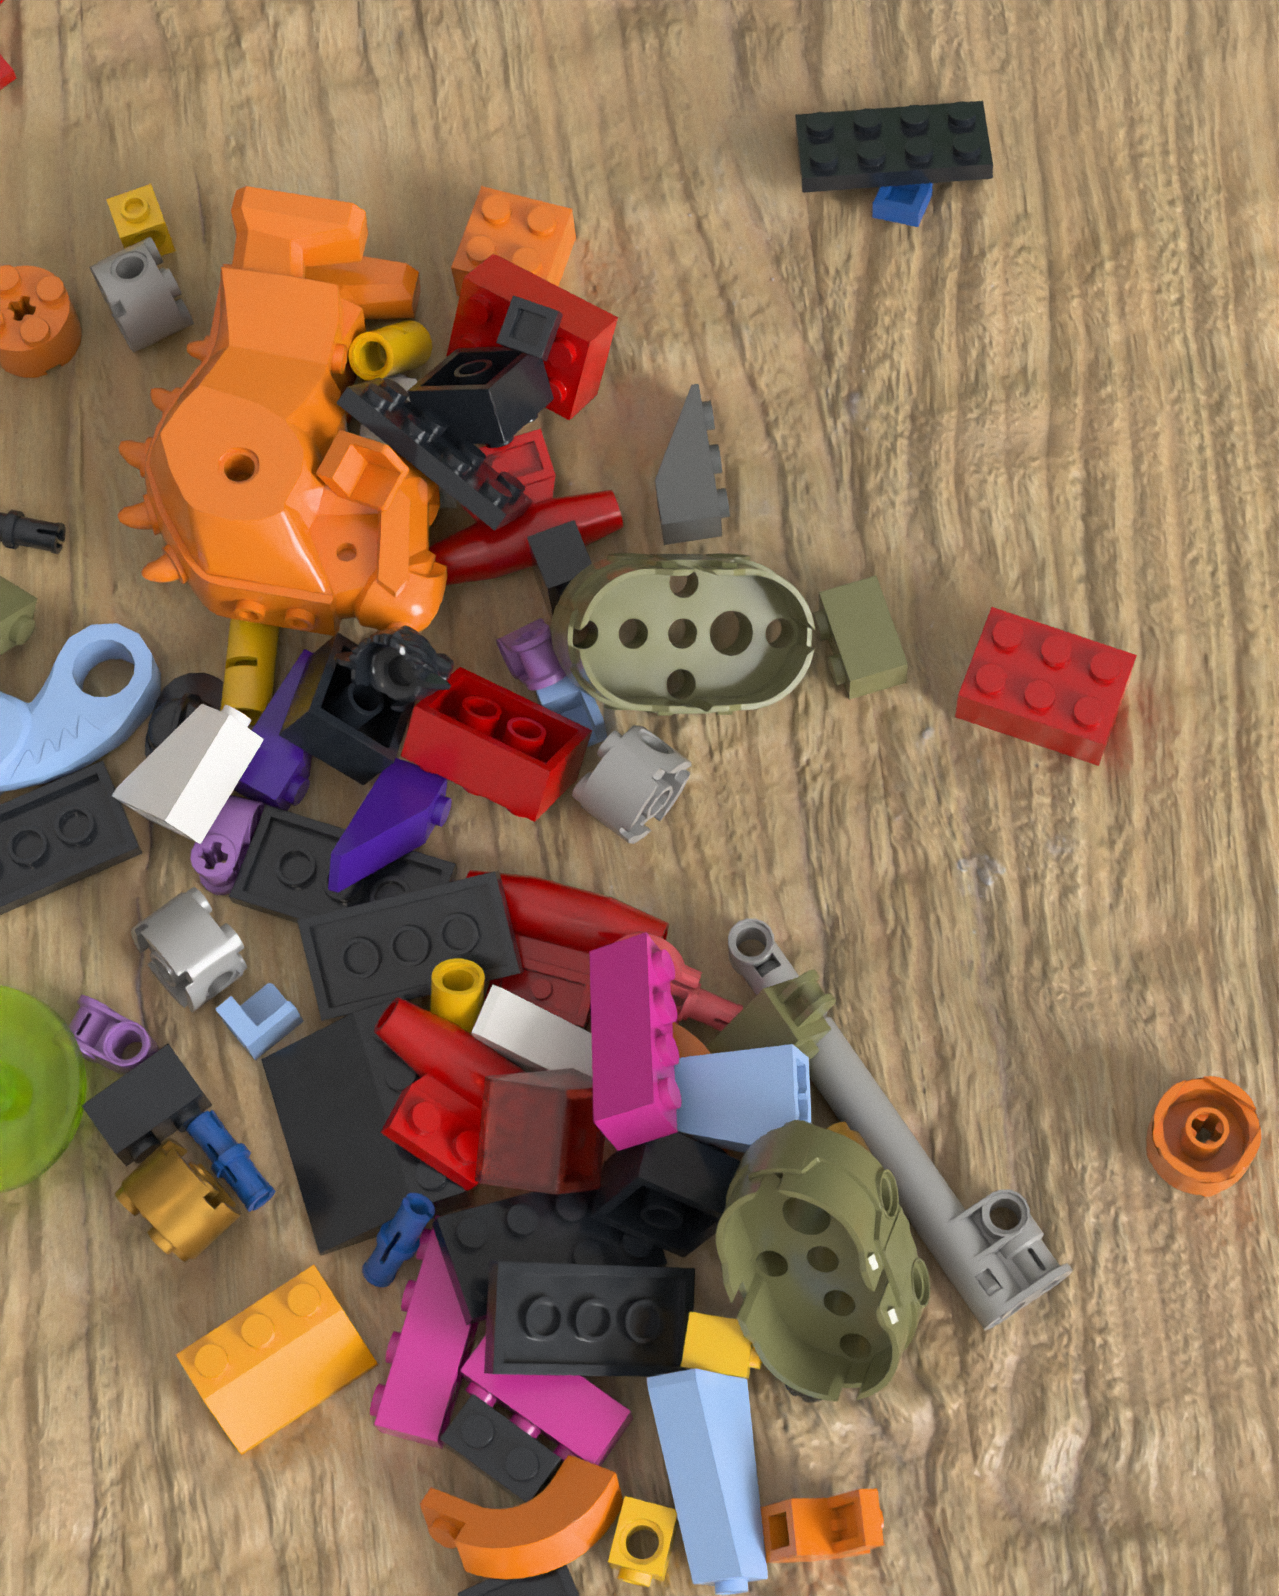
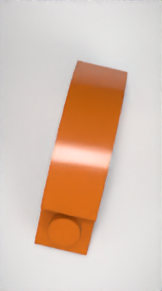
(534, 1535)

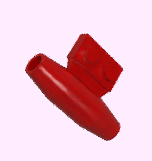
(486, 553)
(554, 935)
(443, 1109)

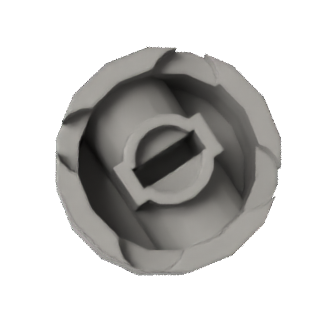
(141, 295)
(632, 782)
(190, 950)

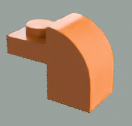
(822, 1527)

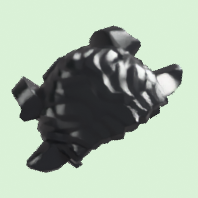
(399, 665)

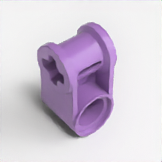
(531, 655)
(228, 841)
(106, 1034)

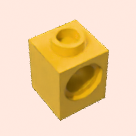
(140, 217)
(718, 1346)
(639, 1516)

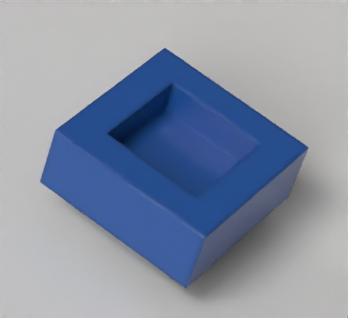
(902, 203)

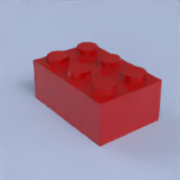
(580, 343)
(1045, 686)
(496, 744)

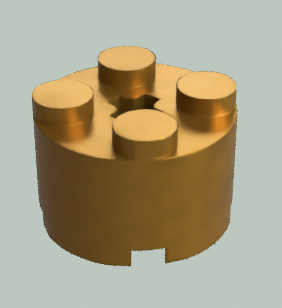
(178, 1200)

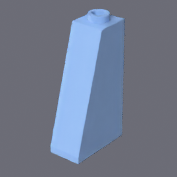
(742, 1094)
(712, 1475)

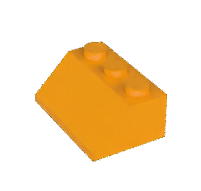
(277, 1359)

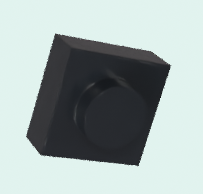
(529, 328)

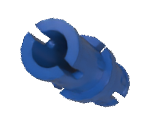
(230, 1160)
(398, 1240)

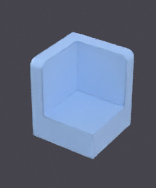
(575, 705)
(260, 1019)

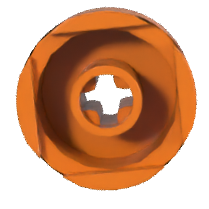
(35, 321)
(1182, 1114)

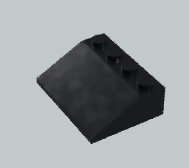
(332, 1105)

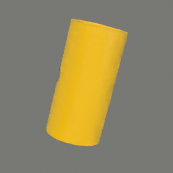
(390, 350)
(249, 667)
(458, 991)

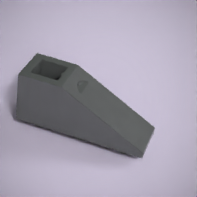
(685, 482)

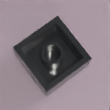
(484, 393)
(341, 721)
(666, 1192)

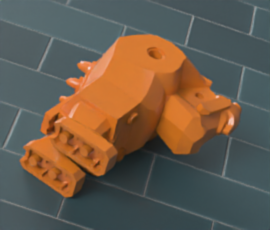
(251, 425)

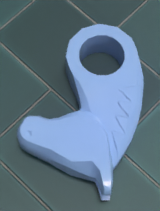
(71, 728)

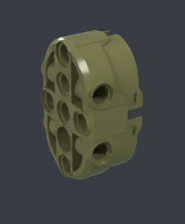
(636, 673)
(821, 1261)

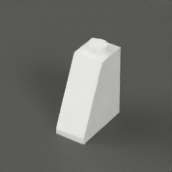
(192, 772)
(531, 1035)

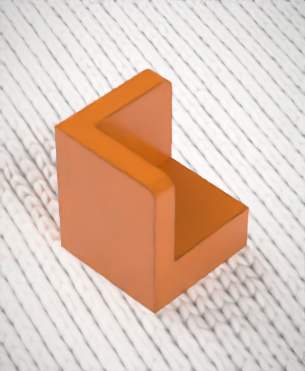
(362, 470)

